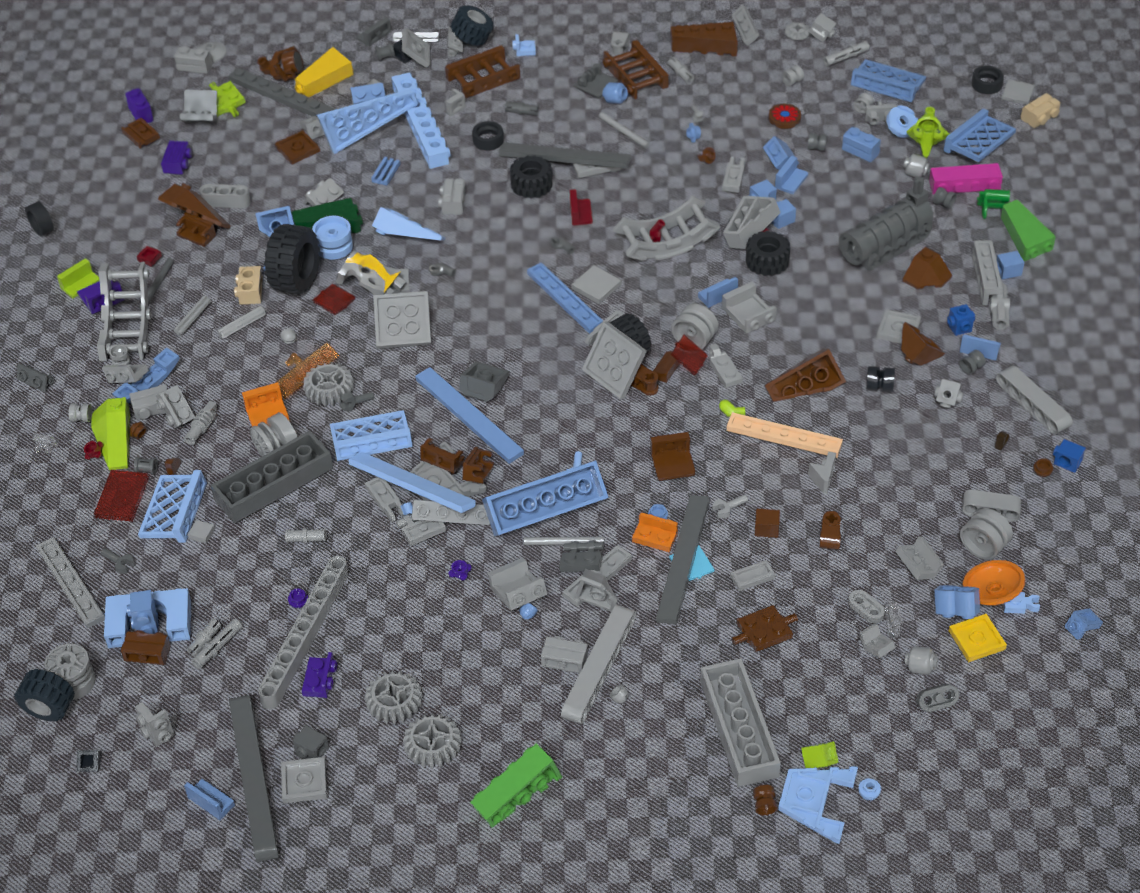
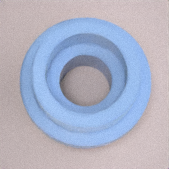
(869, 794)

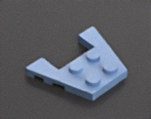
(806, 796)

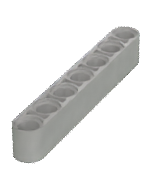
(598, 664)

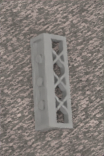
(986, 270)

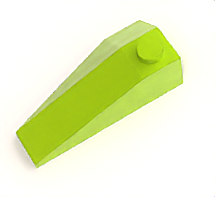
(111, 427)

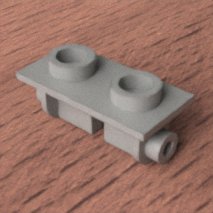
(454, 43)

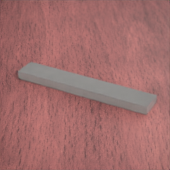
(70, 582)

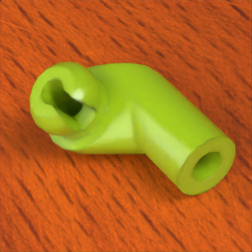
(727, 408)

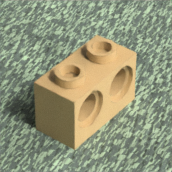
(249, 285)

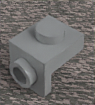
(875, 642)

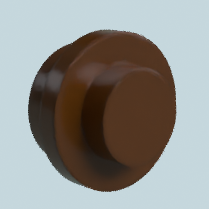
(138, 430)
(1043, 467)

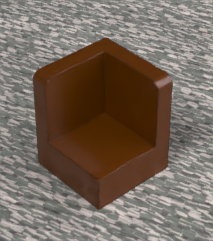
(767, 523)

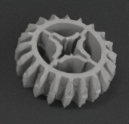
(328, 380)
(384, 706)
(419, 739)

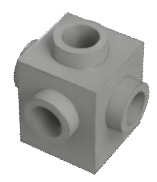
(954, 388)

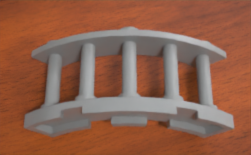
(670, 247)
(109, 315)

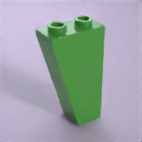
(1026, 231)

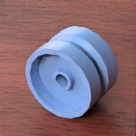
(333, 237)

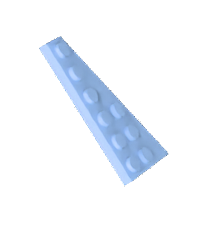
(355, 121)

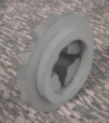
(791, 31)

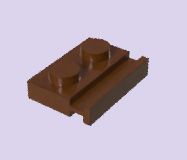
(140, 132)

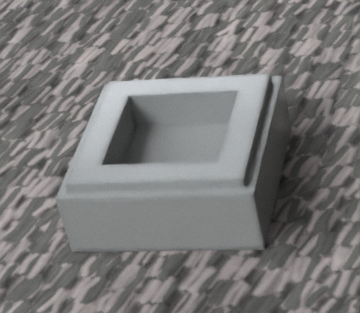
(201, 531)

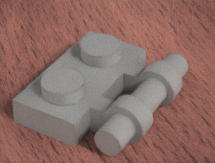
(418, 531)

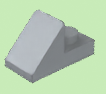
(822, 474)

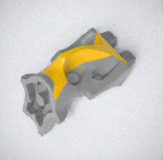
(377, 280)

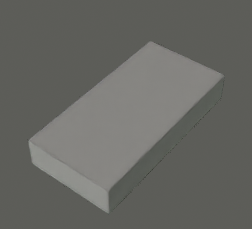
(752, 575)

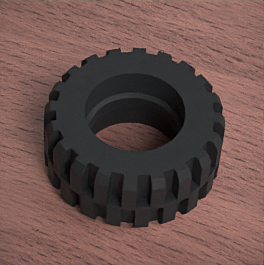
(292, 258)

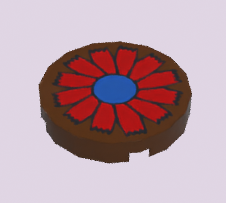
(784, 116)

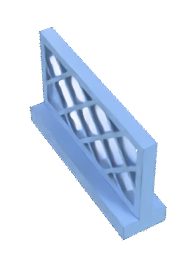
(372, 442)
(187, 506)

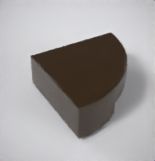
(1001, 440)

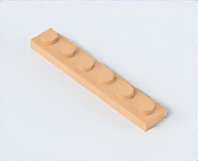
(784, 434)

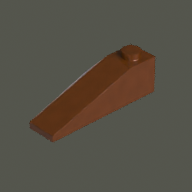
(186, 199)
(810, 376)

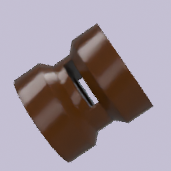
(765, 800)

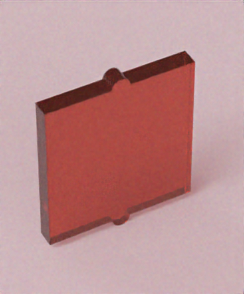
(334, 299)
(689, 354)

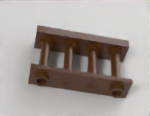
(644, 60)
(478, 62)

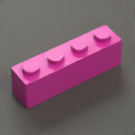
(966, 178)

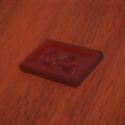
(121, 495)

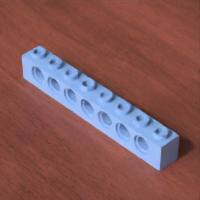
(422, 124)

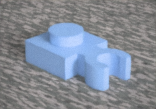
(1021, 603)

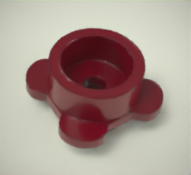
(93, 449)

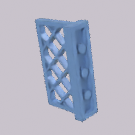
(889, 86)
(970, 129)

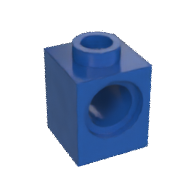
(1069, 455)

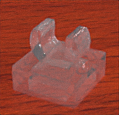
(45, 441)

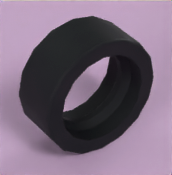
(987, 72)
(486, 127)
(39, 218)

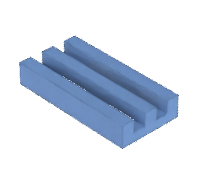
(382, 171)

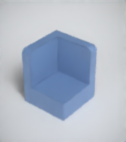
(1010, 265)

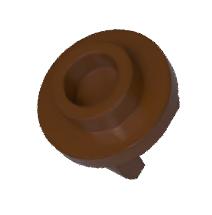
(708, 155)

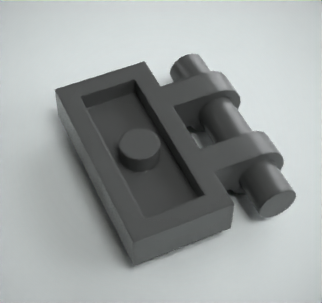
(579, 561)

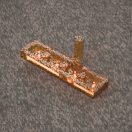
(294, 379)

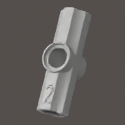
(999, 307)

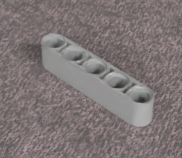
(1034, 400)

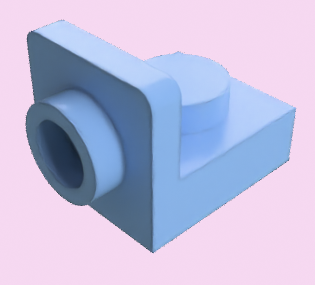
(524, 48)

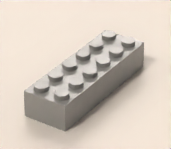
(740, 722)

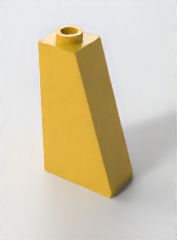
(323, 73)

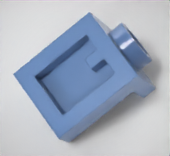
(1082, 621)

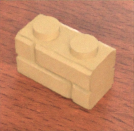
(1040, 110)

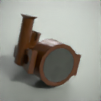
(291, 62)

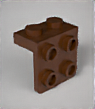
(672, 456)

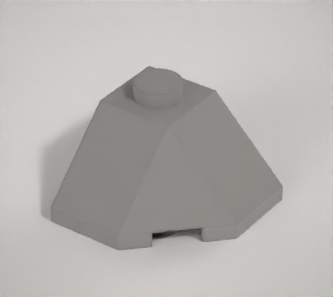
(596, 590)

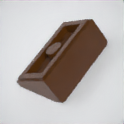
(666, 367)

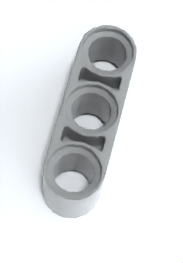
(225, 195)
(1007, 505)

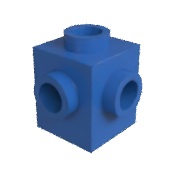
(961, 319)

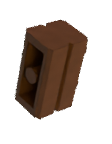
(145, 647)

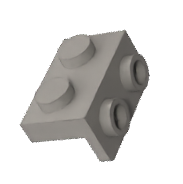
(326, 192)
(124, 373)
(920, 559)
(154, 727)

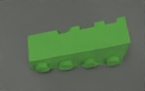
(516, 785)

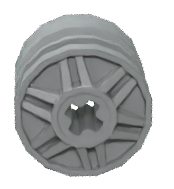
(273, 434)
(74, 666)

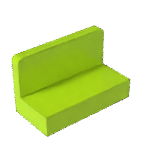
(77, 278)

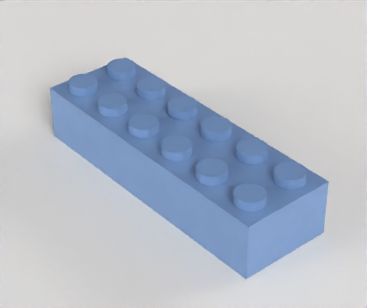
(545, 498)

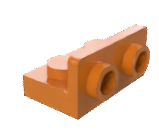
(655, 532)

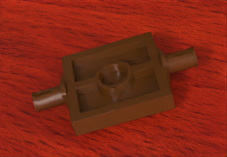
(764, 628)

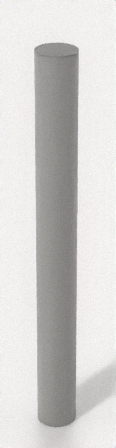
(624, 130)
(558, 540)

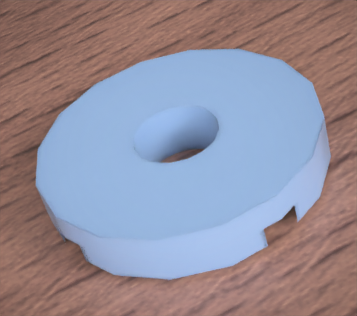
(893, 120)

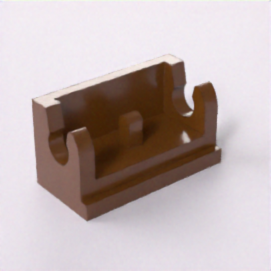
(195, 229)
(440, 457)
(475, 467)

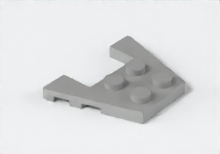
(445, 479)

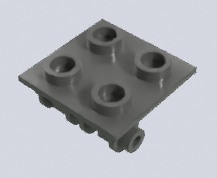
(594, 81)

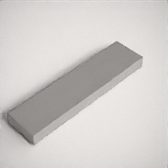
(610, 565)

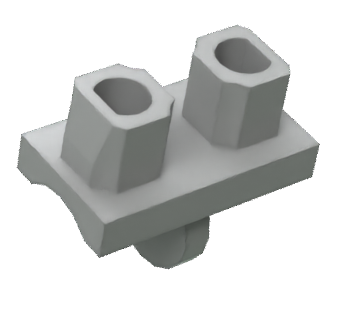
(877, 112)

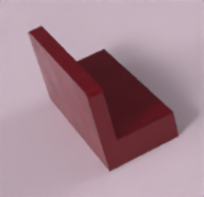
(580, 209)

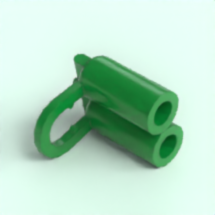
(992, 199)

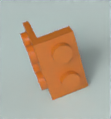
(263, 403)

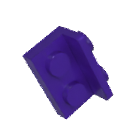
(319, 677)

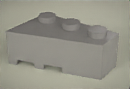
(750, 218)

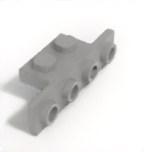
(434, 511)

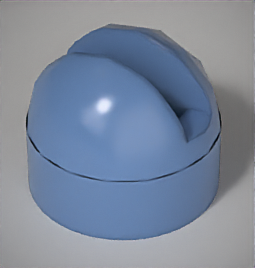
(528, 611)

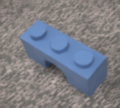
(787, 210)

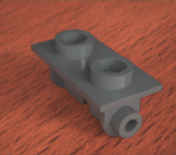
(33, 377)

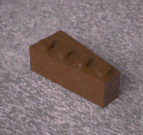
(704, 38)

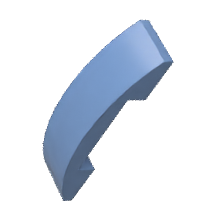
(155, 376)

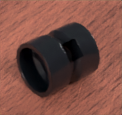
(880, 378)

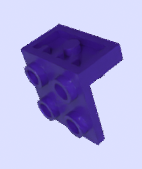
(94, 299)

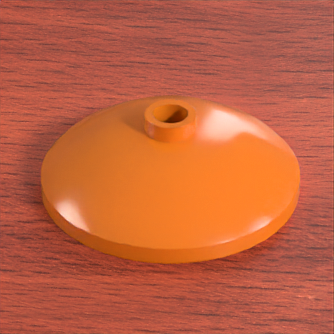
(997, 581)

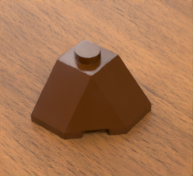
(927, 270)
(918, 347)

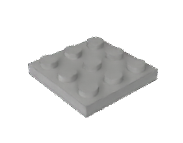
(402, 319)
(614, 360)

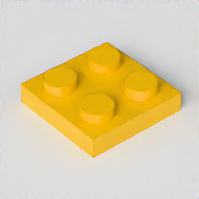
(977, 637)

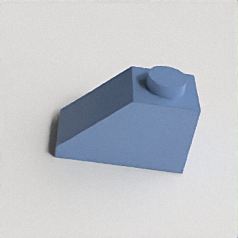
(271, 219)

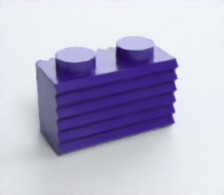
(139, 105)
(176, 157)

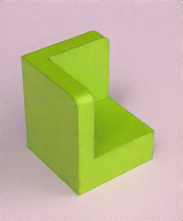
(820, 755)

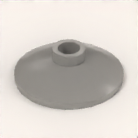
(216, 50)

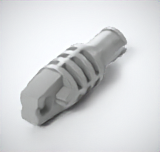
(201, 422)

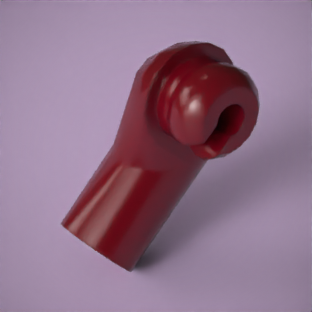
(655, 231)

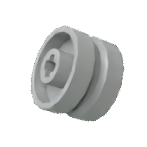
(696, 323)
(986, 534)

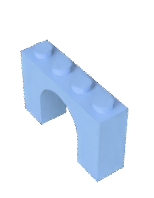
(172, 603)

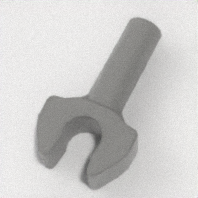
(727, 506)

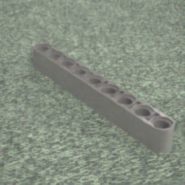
(303, 633)

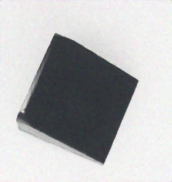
(88, 760)

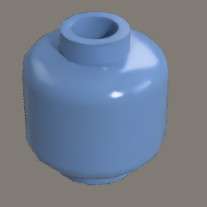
(615, 93)

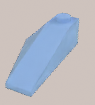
(392, 222)

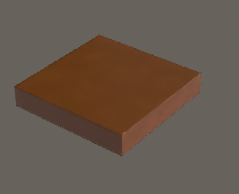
(297, 147)

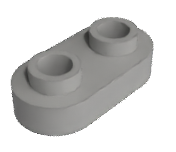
(867, 607)

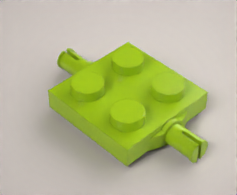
(227, 98)

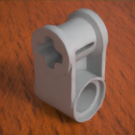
(620, 43)

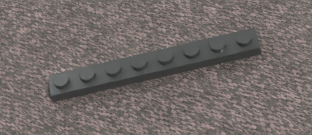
(278, 93)

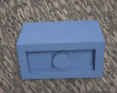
(778, 152)
(790, 177)
(713, 294)
(987, 347)
(209, 798)

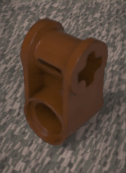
(646, 381)
(830, 531)

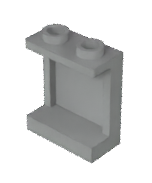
(748, 308)
(516, 584)

